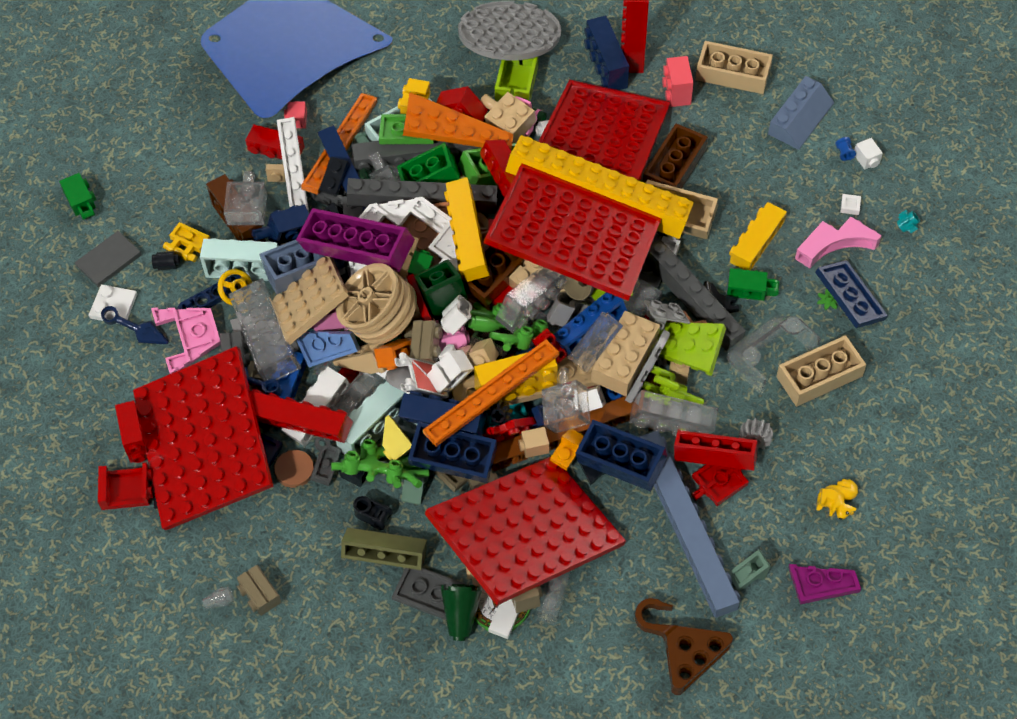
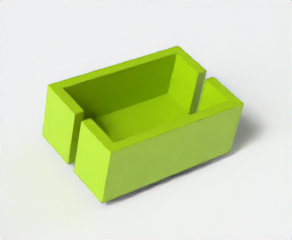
(516, 78)

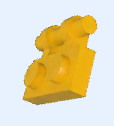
(188, 237)

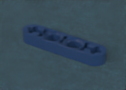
(209, 295)

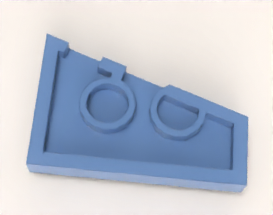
(326, 345)

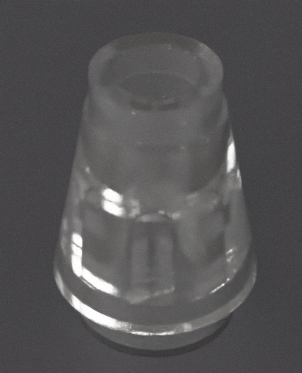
(218, 598)

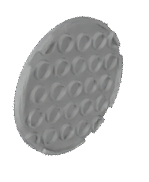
(509, 30)

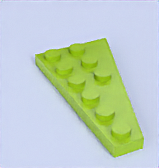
(693, 344)

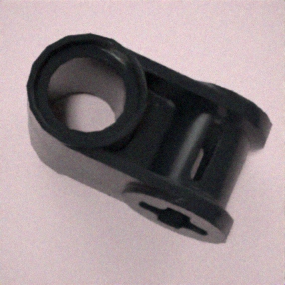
(375, 514)

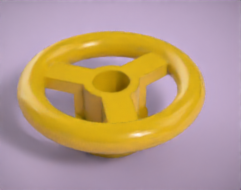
(231, 285)

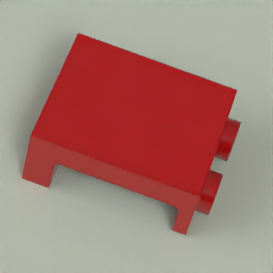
(124, 487)

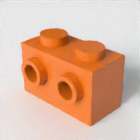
(387, 353)

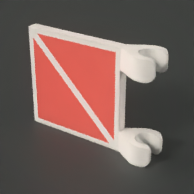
(419, 380)

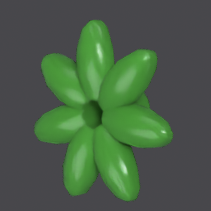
(827, 299)

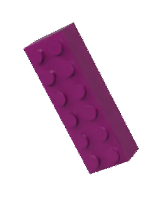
(355, 239)

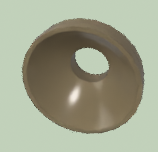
(577, 290)

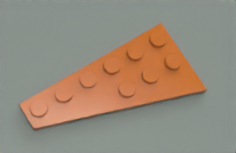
(439, 123)

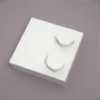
(117, 297)

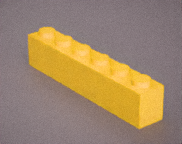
(466, 229)

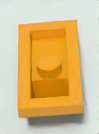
(565, 452)

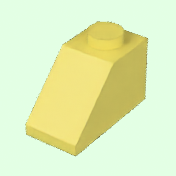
(395, 440)

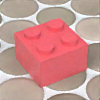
(678, 81)

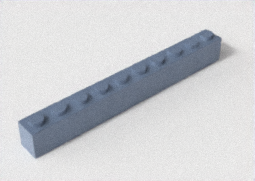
(693, 536)

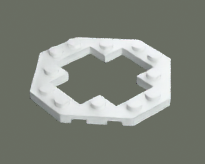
(400, 210)

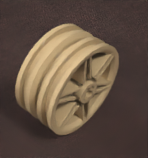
(377, 304)

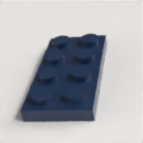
(851, 294)

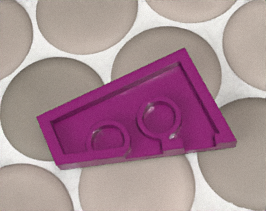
(821, 584)

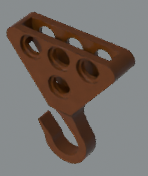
(674, 636)

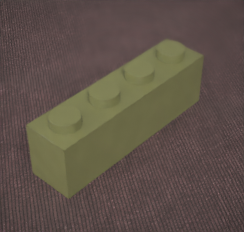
(383, 548)

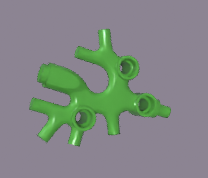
(485, 321)
(395, 470)

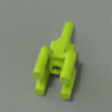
(669, 386)

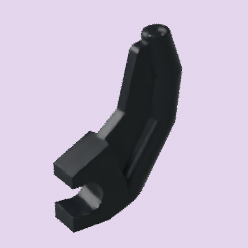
(725, 301)

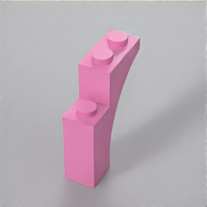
(828, 239)

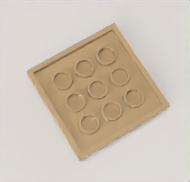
(310, 298)

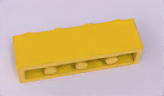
(757, 237)

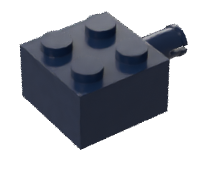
(283, 225)

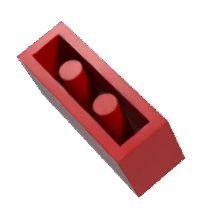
(267, 142)

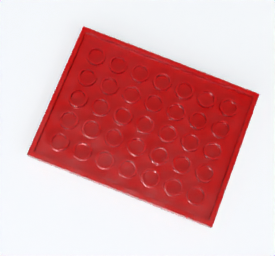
(606, 126)
(573, 231)
(202, 438)
(524, 529)

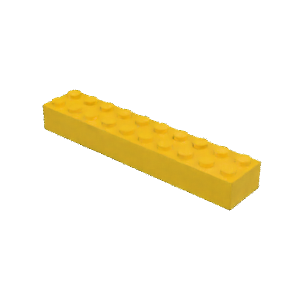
(610, 183)

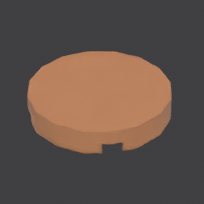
(294, 468)

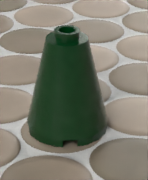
(460, 608)

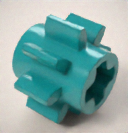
(908, 221)

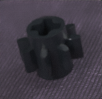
(500, 412)

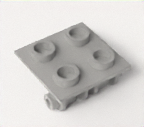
(660, 313)

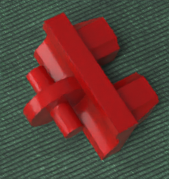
(546, 334)

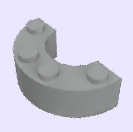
(565, 309)

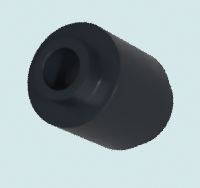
(165, 260)

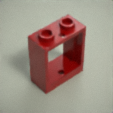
(130, 431)

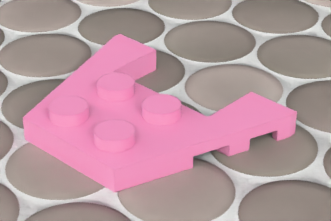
(196, 332)

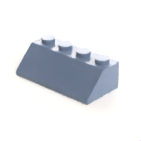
(801, 113)
(288, 264)

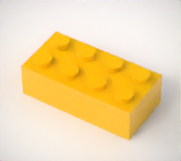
(542, 379)

